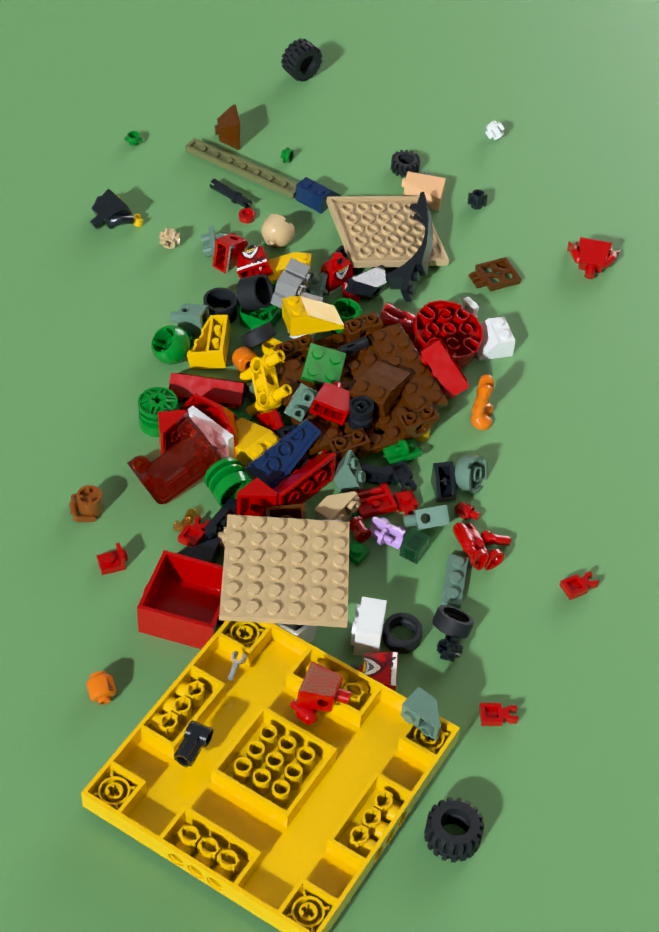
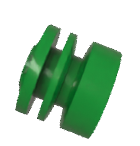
(150, 403)
(226, 479)

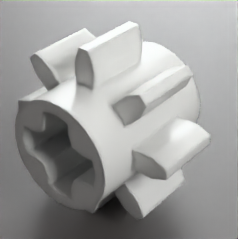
(494, 130)

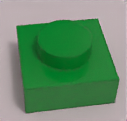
(358, 552)

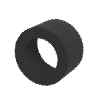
(255, 292)
(221, 298)

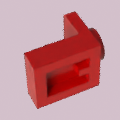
(112, 561)

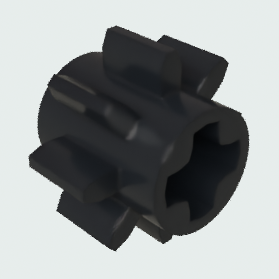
(477, 199)
(449, 648)

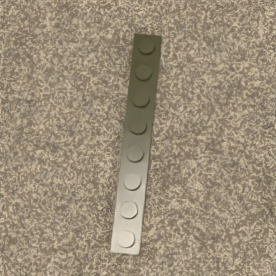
(242, 167)

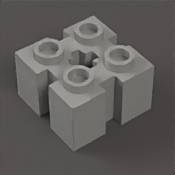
(291, 282)

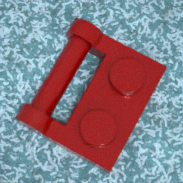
(377, 504)

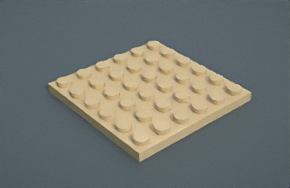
(381, 230)
(285, 571)

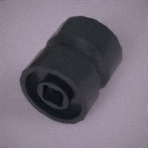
(360, 413)

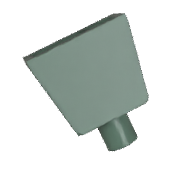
(191, 318)
(436, 517)

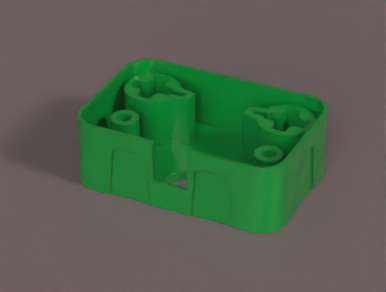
(253, 320)

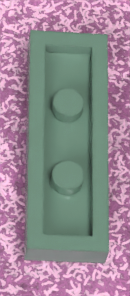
(454, 581)

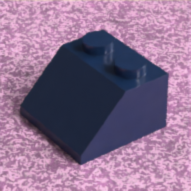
(313, 194)

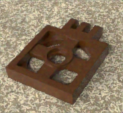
(482, 279)

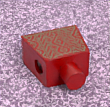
(321, 689)

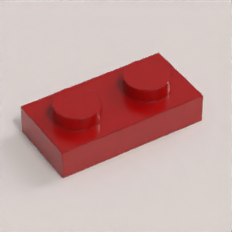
(270, 419)

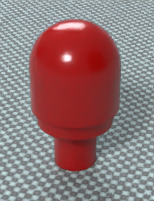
(466, 511)
(306, 715)

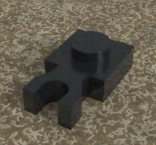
(403, 475)

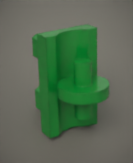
(402, 451)

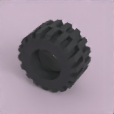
(301, 59)
(449, 845)

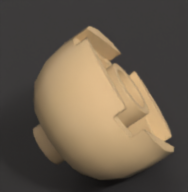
(277, 231)

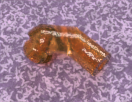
(188, 519)

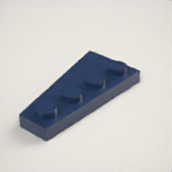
(283, 455)

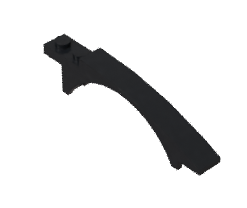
(410, 273)

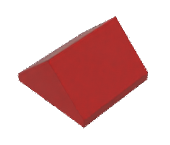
(167, 426)
(255, 498)

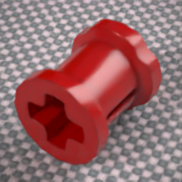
(359, 529)

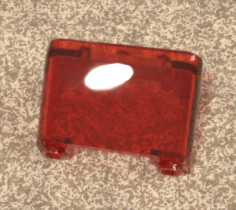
(177, 466)

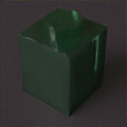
(414, 545)

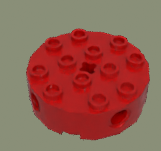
(454, 326)

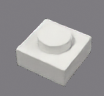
(470, 306)

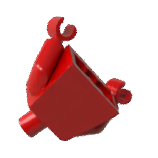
(592, 255)

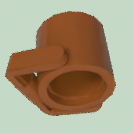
(88, 504)

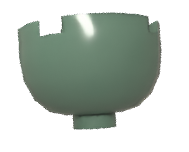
(470, 472)

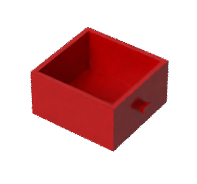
(182, 600)

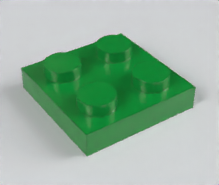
(322, 365)

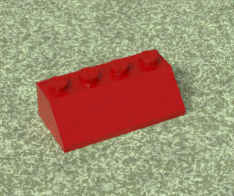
(212, 388)
(307, 480)

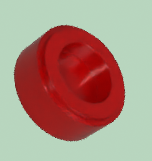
(246, 215)

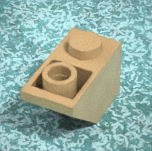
(338, 506)

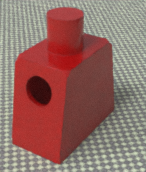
(331, 403)

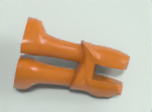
(482, 407)

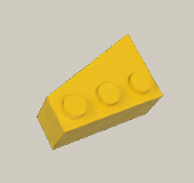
(212, 346)

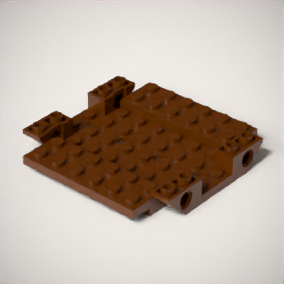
(410, 414)

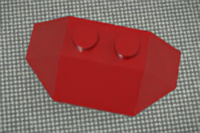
(216, 412)

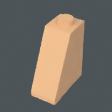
(430, 185)

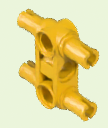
(265, 383)

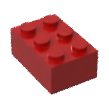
(444, 368)

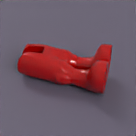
(391, 315)
(475, 547)

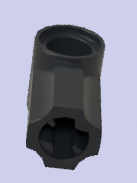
(194, 740)

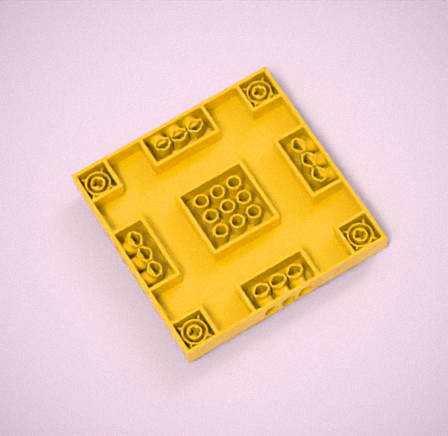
(272, 805)

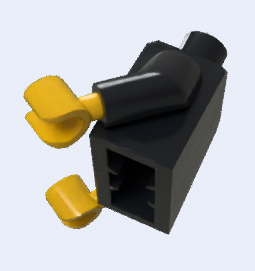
(113, 212)

